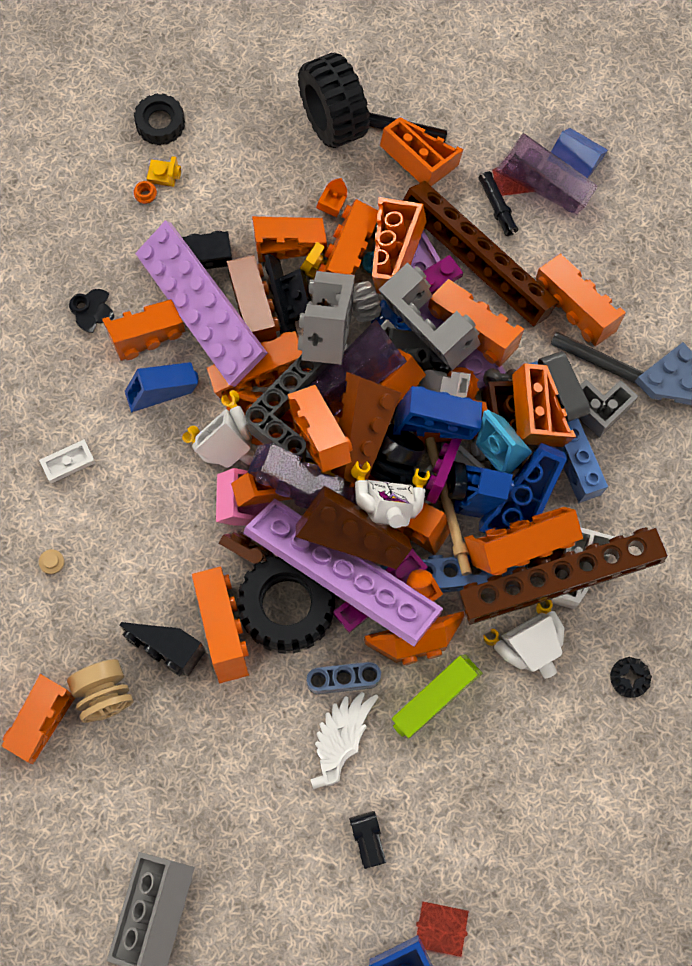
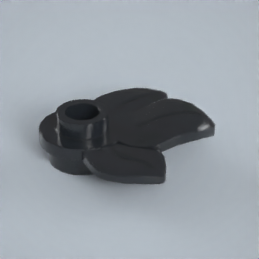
(93, 311)

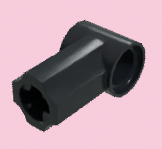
(366, 833)

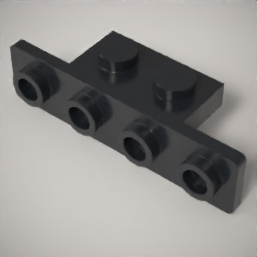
(289, 292)

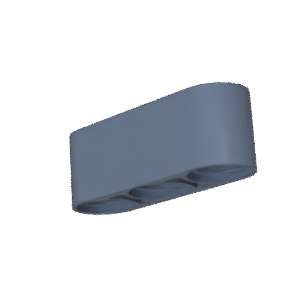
(354, 670)

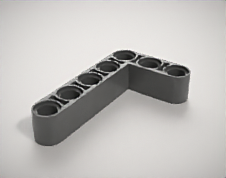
(272, 414)

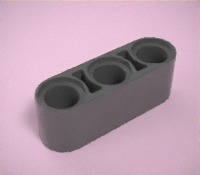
(569, 389)

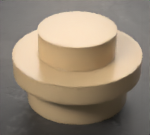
(51, 561)

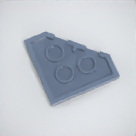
(670, 377)

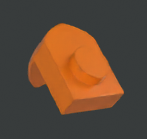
(333, 197)
(424, 583)

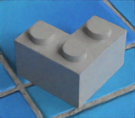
(607, 408)

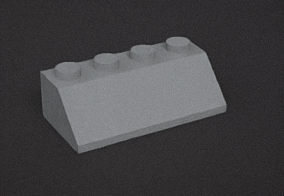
(151, 912)

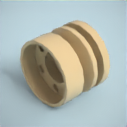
(99, 689)

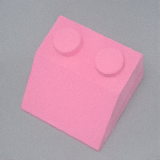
(226, 505)

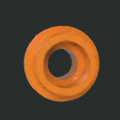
(145, 186)

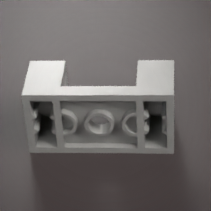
(407, 294)
(327, 318)

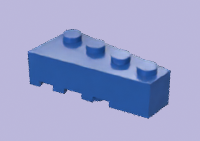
(530, 491)

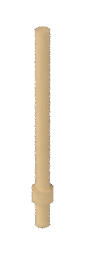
(459, 548)

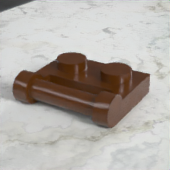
(242, 546)

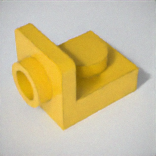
(164, 172)
(313, 260)

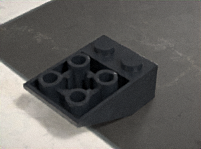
(166, 643)

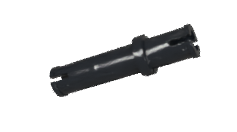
(501, 210)

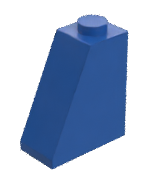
(160, 384)

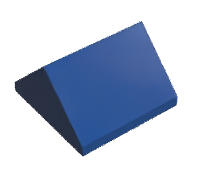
(578, 151)

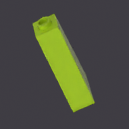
(436, 696)

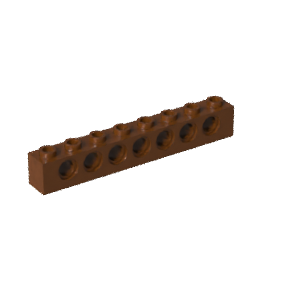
(483, 255)
(646, 540)

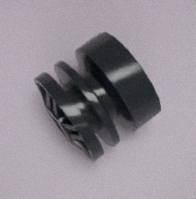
(397, 456)

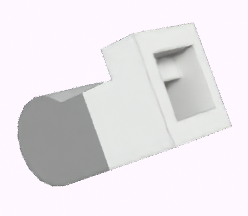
(438, 381)

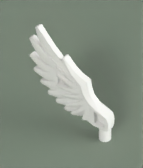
(341, 737)

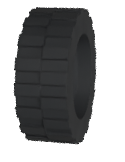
(155, 103)

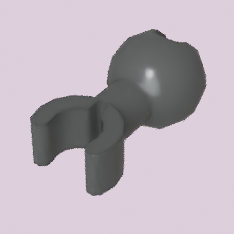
(493, 375)

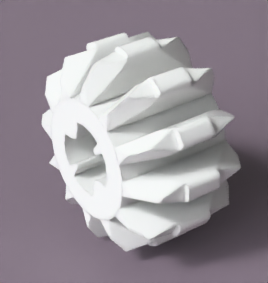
(365, 302)

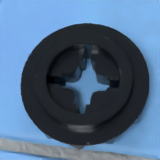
(623, 685)

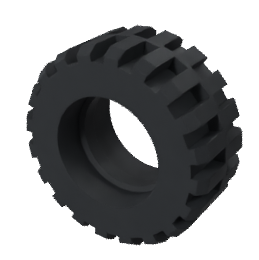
(333, 100)
(274, 635)

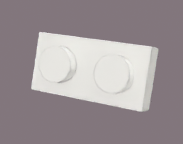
(67, 461)

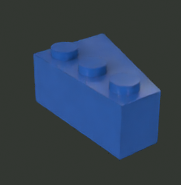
(437, 413)
(484, 491)

